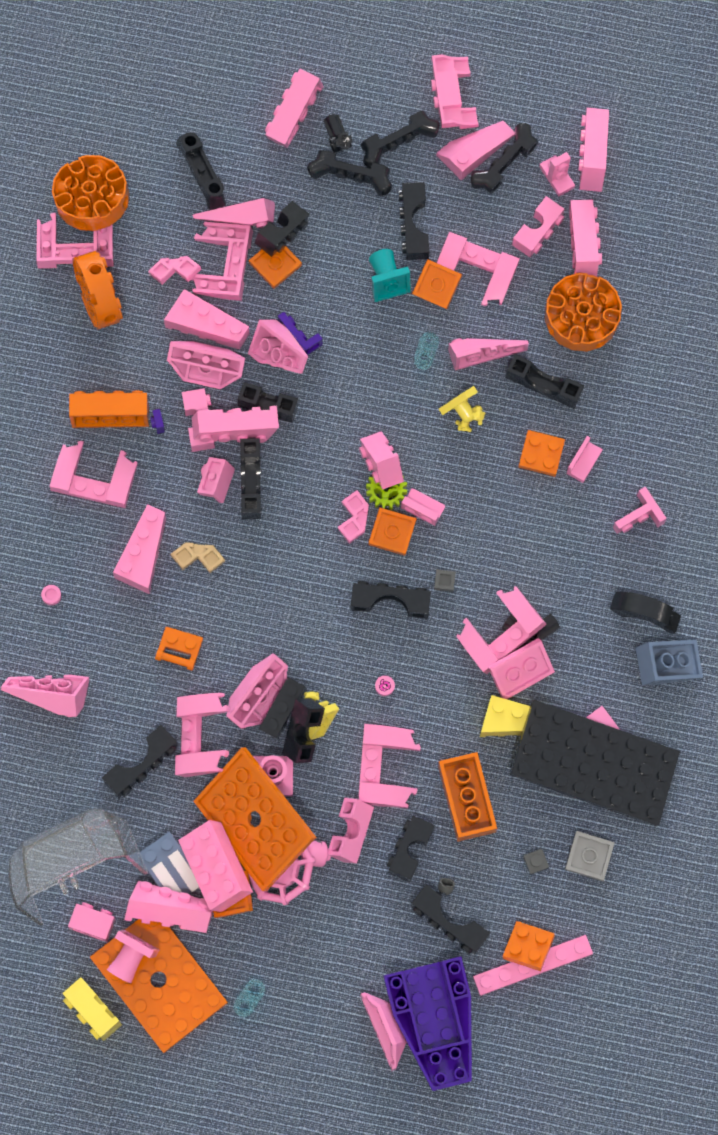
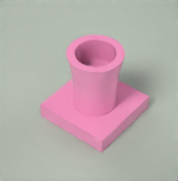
(284, 769)
(130, 955)

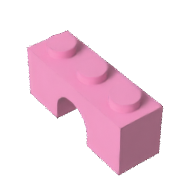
(530, 240)
(197, 401)
(357, 816)

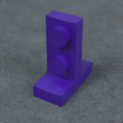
(309, 345)

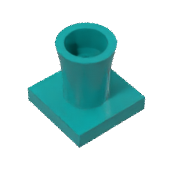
(388, 279)

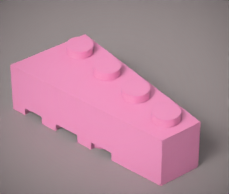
(293, 108)
(584, 238)
(204, 320)
(235, 424)
(140, 556)
(168, 907)

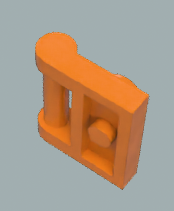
(182, 643)

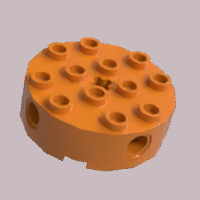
(90, 193)
(97, 289)
(588, 295)

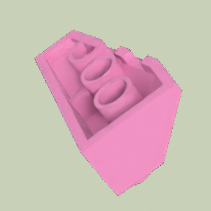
(473, 149)
(252, 213)
(277, 347)
(60, 695)

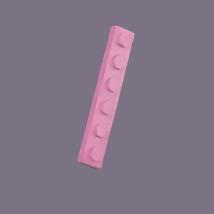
(513, 972)

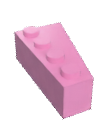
(593, 149)

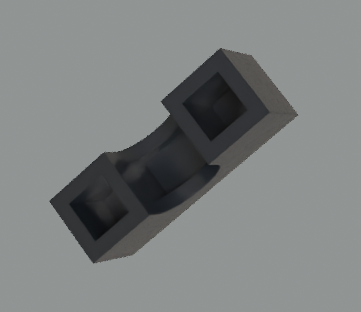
(273, 238)
(253, 396)
(282, 708)
(298, 744)
(416, 832)

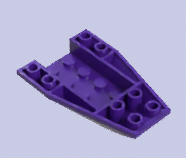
(435, 1019)

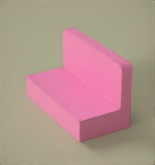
(584, 460)
(216, 479)
(422, 506)

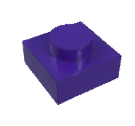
(157, 422)

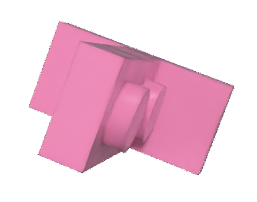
(557, 173)
(641, 514)

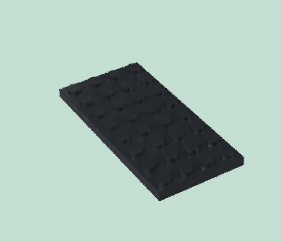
(595, 763)

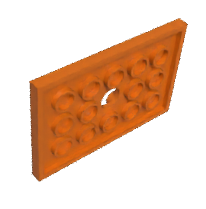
(282, 833)
(181, 1003)

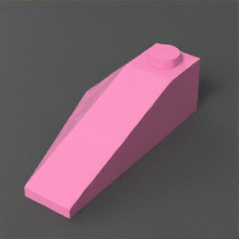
(476, 351)

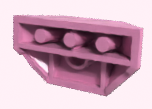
(205, 363)
(257, 692)
(386, 1028)

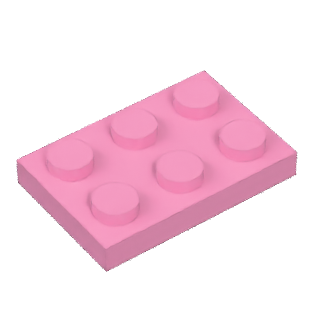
(521, 669)

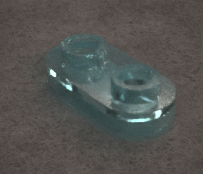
(426, 349)
(248, 998)

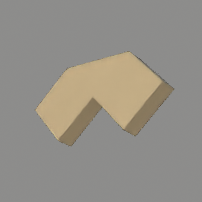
(190, 552)

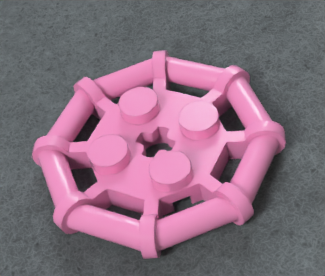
(287, 879)

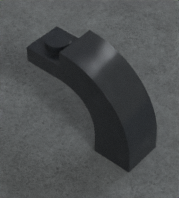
(646, 608)

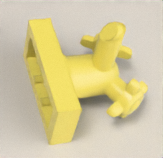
(464, 410)
(328, 716)

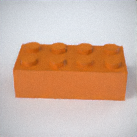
(109, 409)
(467, 796)

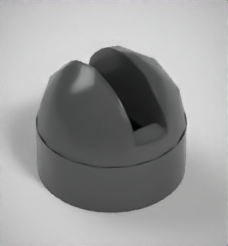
(446, 886)

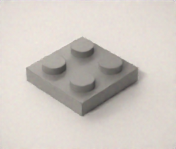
(589, 856)

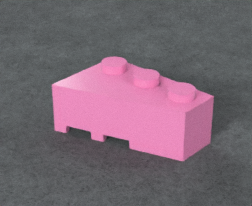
(381, 460)

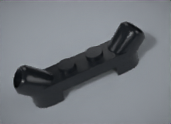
(418, 124)
(327, 163)
(492, 178)
(209, 183)

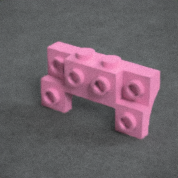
(448, 98)

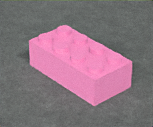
(215, 866)

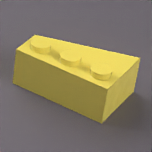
(504, 718)
(91, 1010)

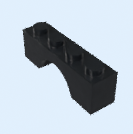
(416, 242)
(528, 375)
(250, 478)
(414, 601)
(121, 779)
(469, 936)

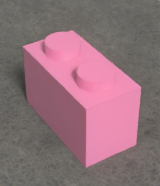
(92, 922)

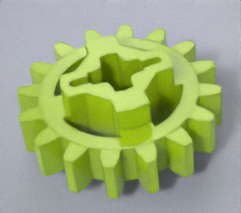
(396, 490)

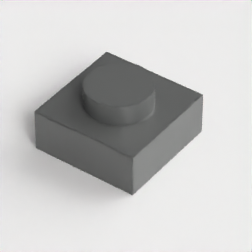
(444, 580)
(535, 861)

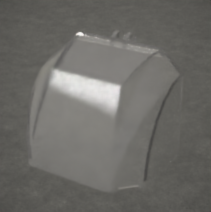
(66, 851)

